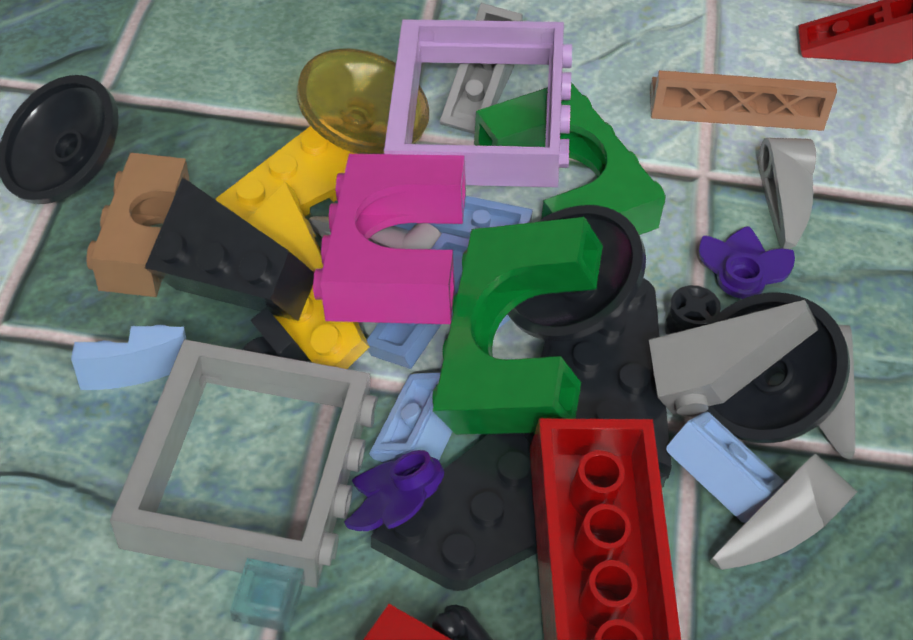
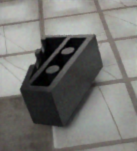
(225, 258)

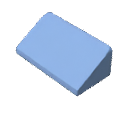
(412, 422)
(724, 466)

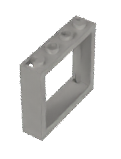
(223, 547)

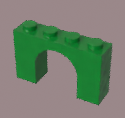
(621, 179)
(499, 273)

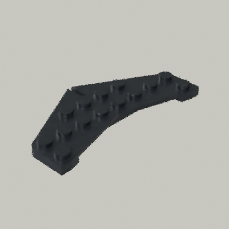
(485, 503)

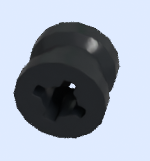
(691, 308)

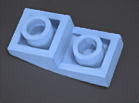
(117, 365)

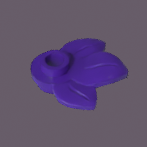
(744, 264)
(395, 490)

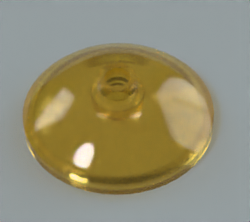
(349, 99)

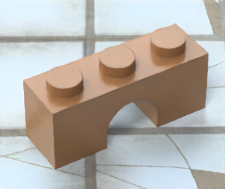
(126, 239)

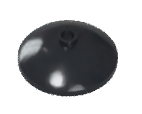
(58, 139)
(620, 275)
(812, 383)

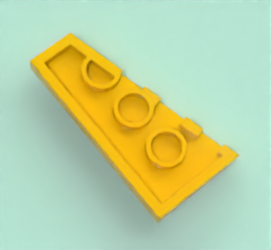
(305, 164)
(321, 340)

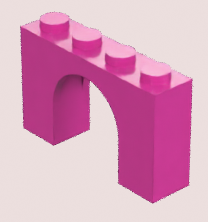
(382, 282)

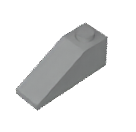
(477, 83)
(721, 358)

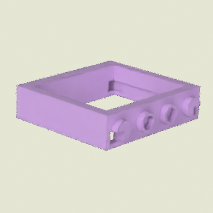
(485, 44)

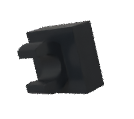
(275, 338)

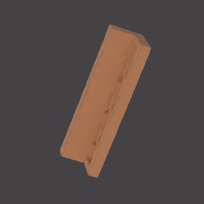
(741, 100)

